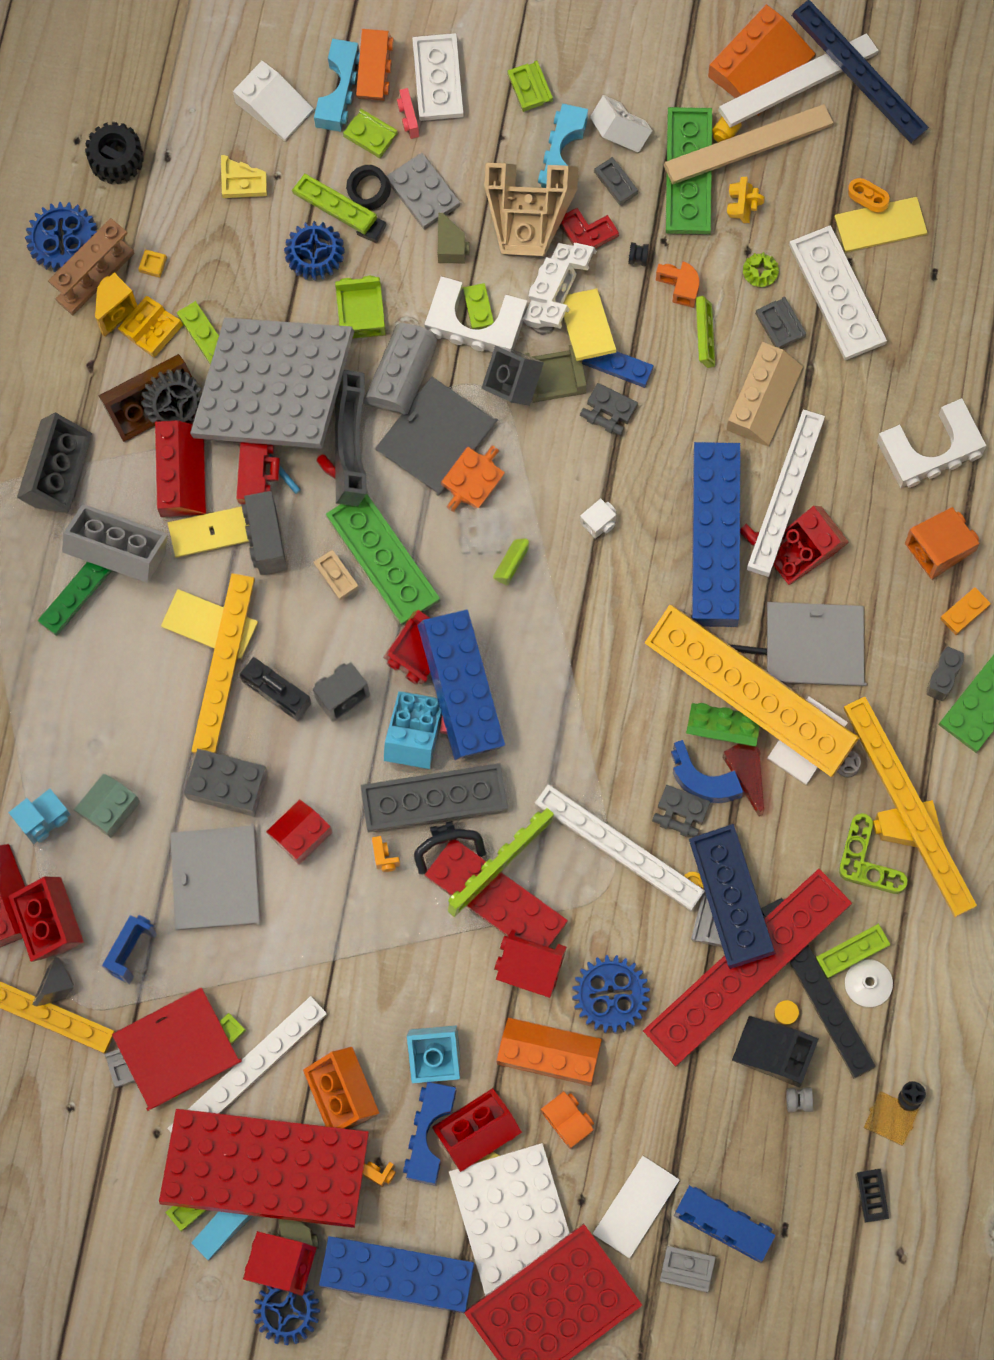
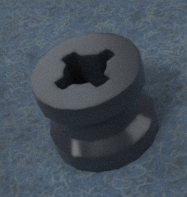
(638, 254)
(917, 1094)

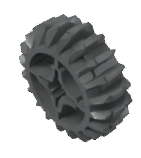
(156, 405)

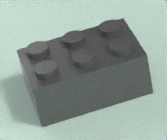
(264, 533)
(226, 782)

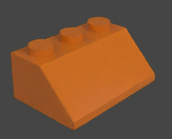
(341, 1089)

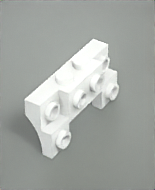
(554, 283)

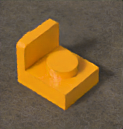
(380, 853)
(373, 1173)

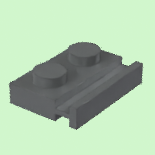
(780, 323)

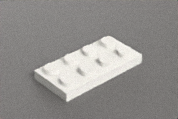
(437, 77)

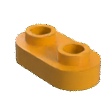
(869, 195)

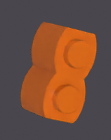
(567, 1119)

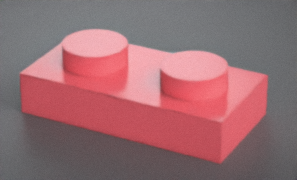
(405, 105)

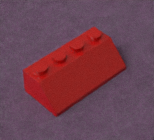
(179, 470)
(10, 882)

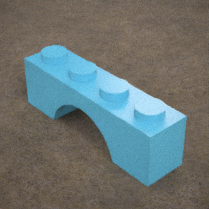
(331, 109)
(570, 126)

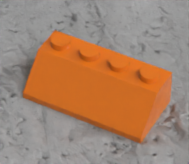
(549, 1051)

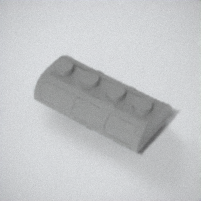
(401, 368)

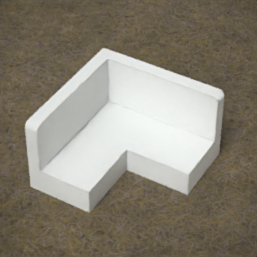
(619, 125)

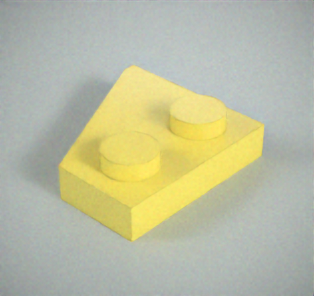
(241, 179)

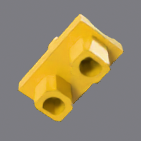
(747, 200)

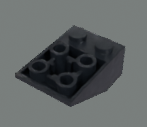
(775, 1050)

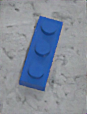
(622, 367)

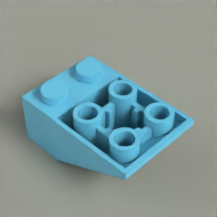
(413, 730)

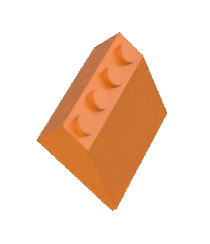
(759, 54)

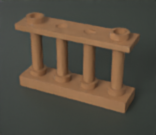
(89, 265)

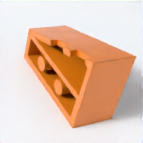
(374, 64)

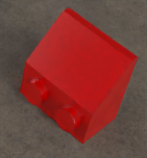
(300, 831)

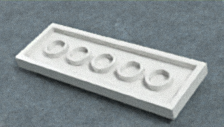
(837, 292)

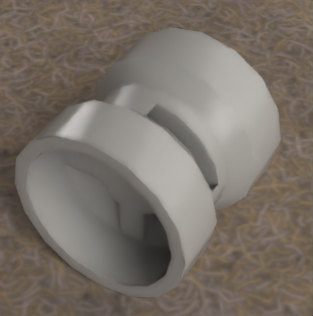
(805, 1099)

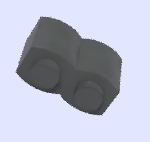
(945, 673)

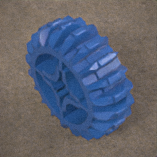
(296, 249)
(283, 1322)

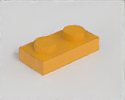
(965, 611)

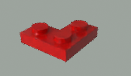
(593, 234)

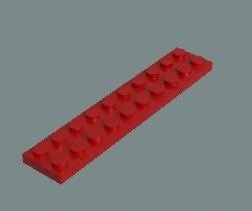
(726, 990)

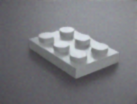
(422, 190)

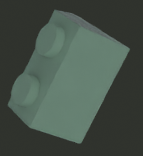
(107, 805)

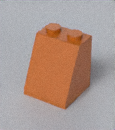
(941, 542)

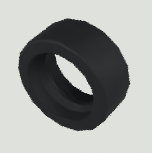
(362, 172)

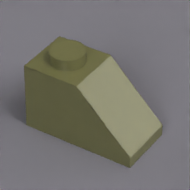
(451, 242)
(297, 1231)

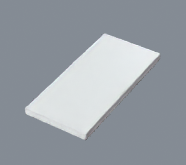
(636, 1207)

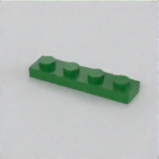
(73, 597)

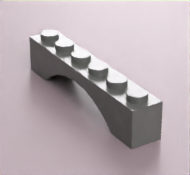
(349, 471)

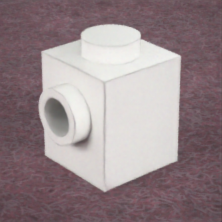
(599, 518)

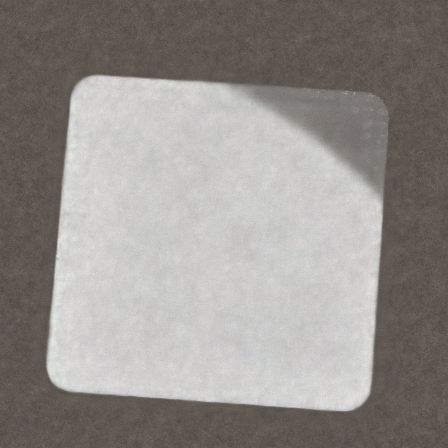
(129, 696)

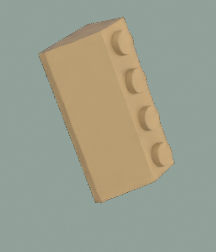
(764, 395)

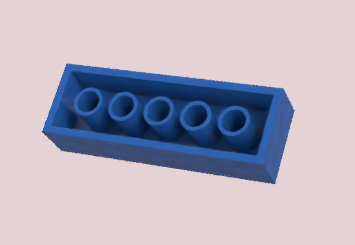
(461, 684)
(397, 1274)

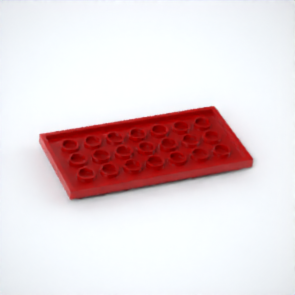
(264, 1168)

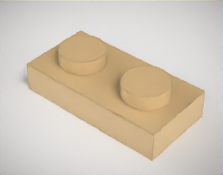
(336, 575)

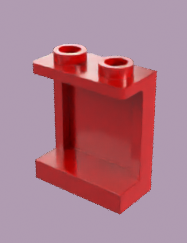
(408, 651)
(529, 964)
(279, 1263)

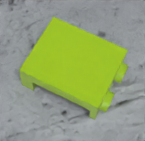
(361, 306)

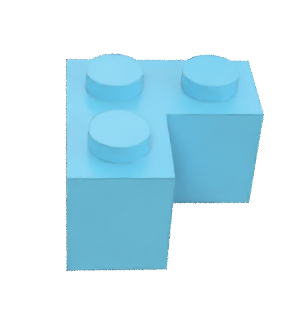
(40, 816)

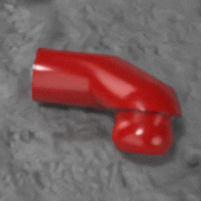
(326, 465)
(749, 534)

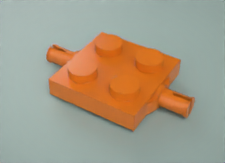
(472, 478)

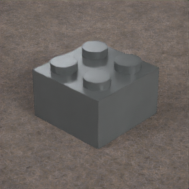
(512, 375)
(341, 691)

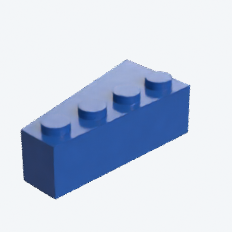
(724, 1224)

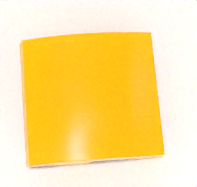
(150, 326)

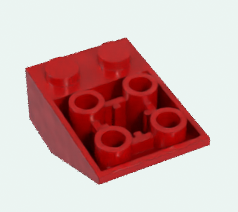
(808, 544)

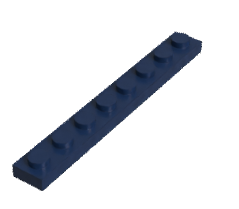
(860, 71)

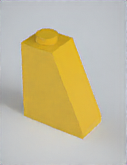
(892, 828)

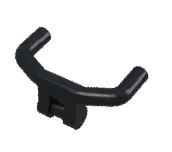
(444, 834)

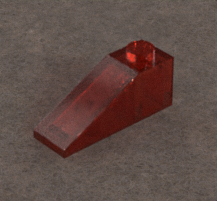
(746, 763)

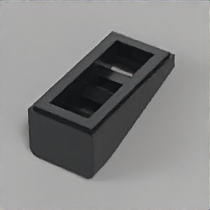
(876, 1173)

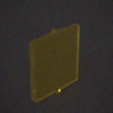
(890, 1119)

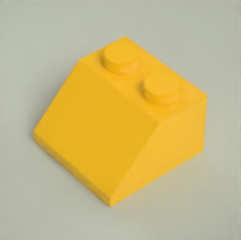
(113, 303)

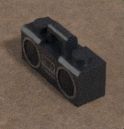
(275, 689)

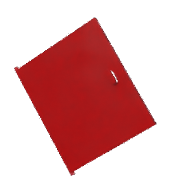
(177, 1050)

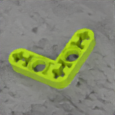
(863, 867)

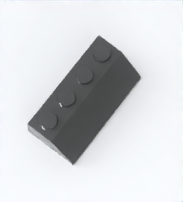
(54, 464)

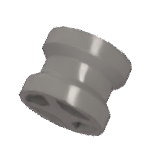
(853, 761)

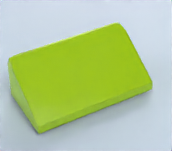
(511, 561)

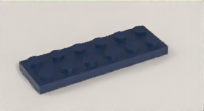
(731, 896)

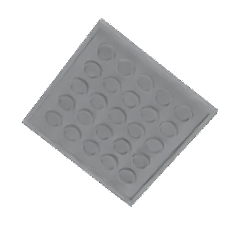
(272, 382)

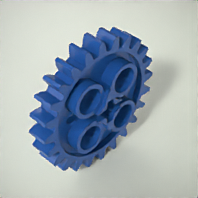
(40, 238)
(608, 972)

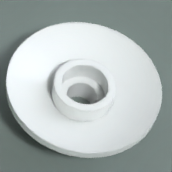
(862, 993)

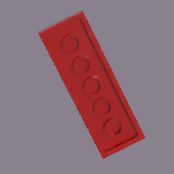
(501, 902)

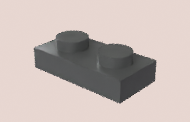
(616, 181)

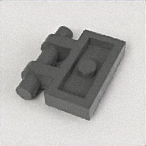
(611, 403)
(684, 805)

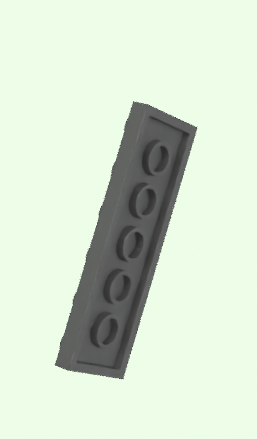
(434, 797)

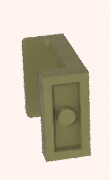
(559, 376)

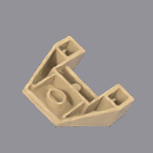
(528, 215)

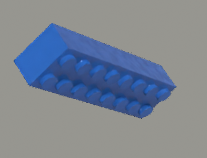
(716, 534)

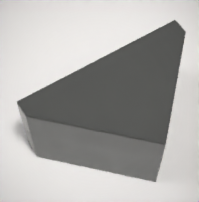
(54, 985)

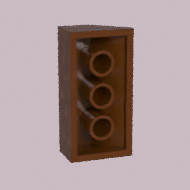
(125, 400)

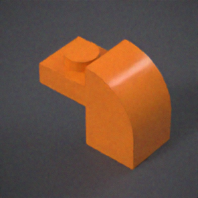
(685, 282)

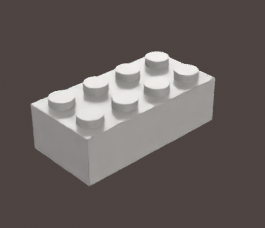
(114, 543)

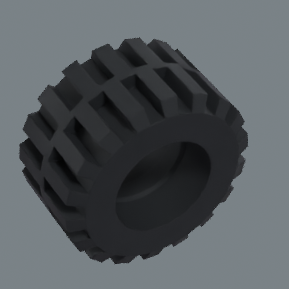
(118, 168)

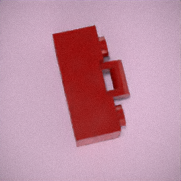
(252, 469)

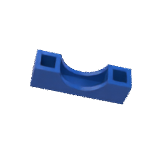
(423, 1164)

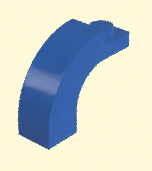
(715, 789)

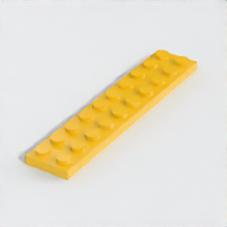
(752, 690)

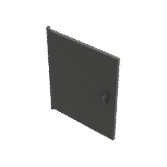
(436, 434)

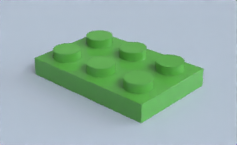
(722, 724)

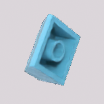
(434, 1054)

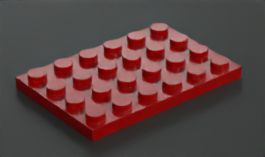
(555, 1303)

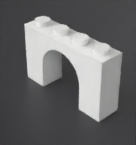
(444, 323)
(912, 467)

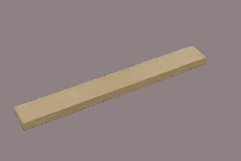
(748, 144)

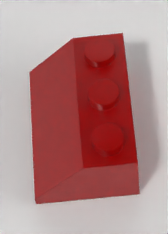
(45, 918)
(476, 1129)

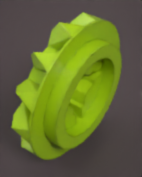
(752, 275)

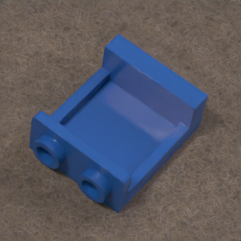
(124, 946)

